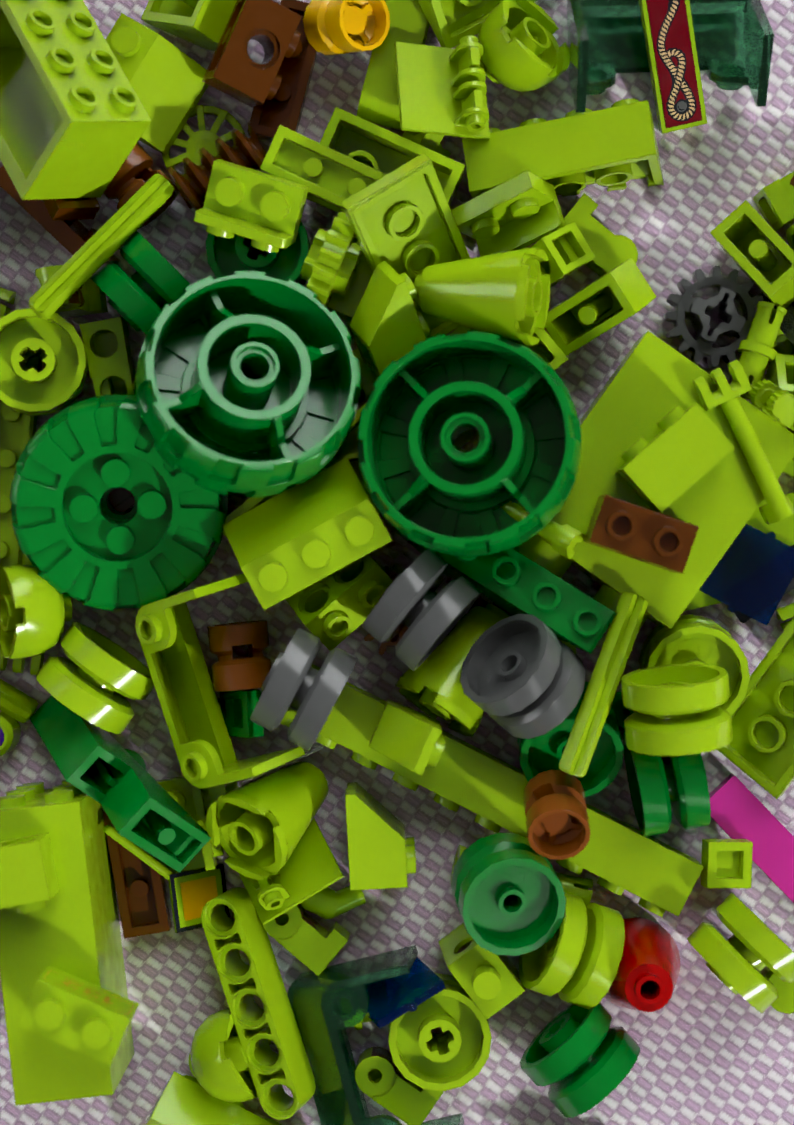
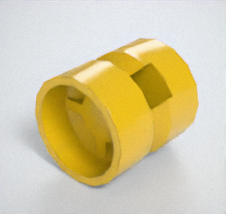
(346, 25)

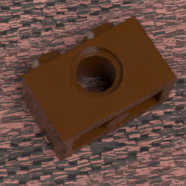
(231, 66)
(641, 534)

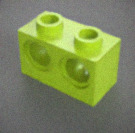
(341, 600)

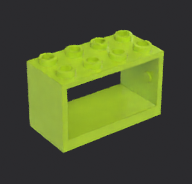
(62, 101)

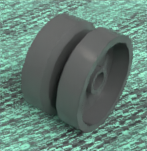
(415, 604)
(523, 676)
(302, 688)

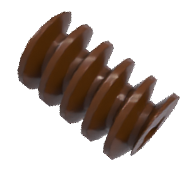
(195, 181)

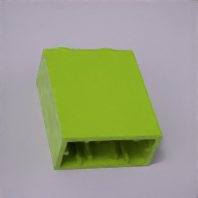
(629, 406)

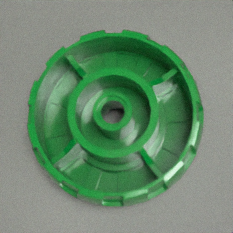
(247, 384)
(455, 497)
(76, 535)

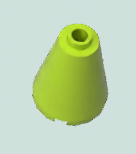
(490, 293)
(437, 684)
(266, 818)

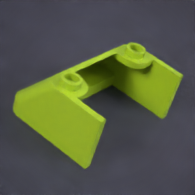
(189, 695)

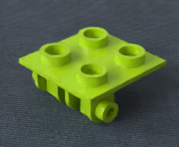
(442, 89)
(304, 875)

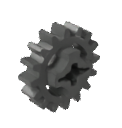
(695, 309)

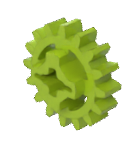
(332, 260)

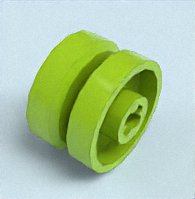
(63, 354)
(703, 642)
(96, 678)
(676, 709)
(745, 954)
(580, 956)
(447, 1058)

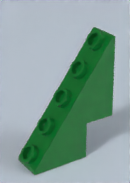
(527, 588)
(126, 791)

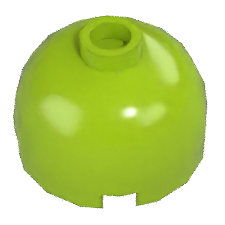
(521, 46)
(30, 612)
(220, 1061)

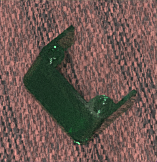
(609, 39)
(323, 1012)

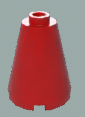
(647, 967)

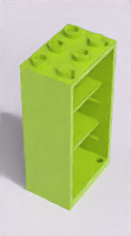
(72, 934)

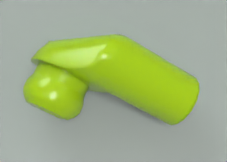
(331, 904)

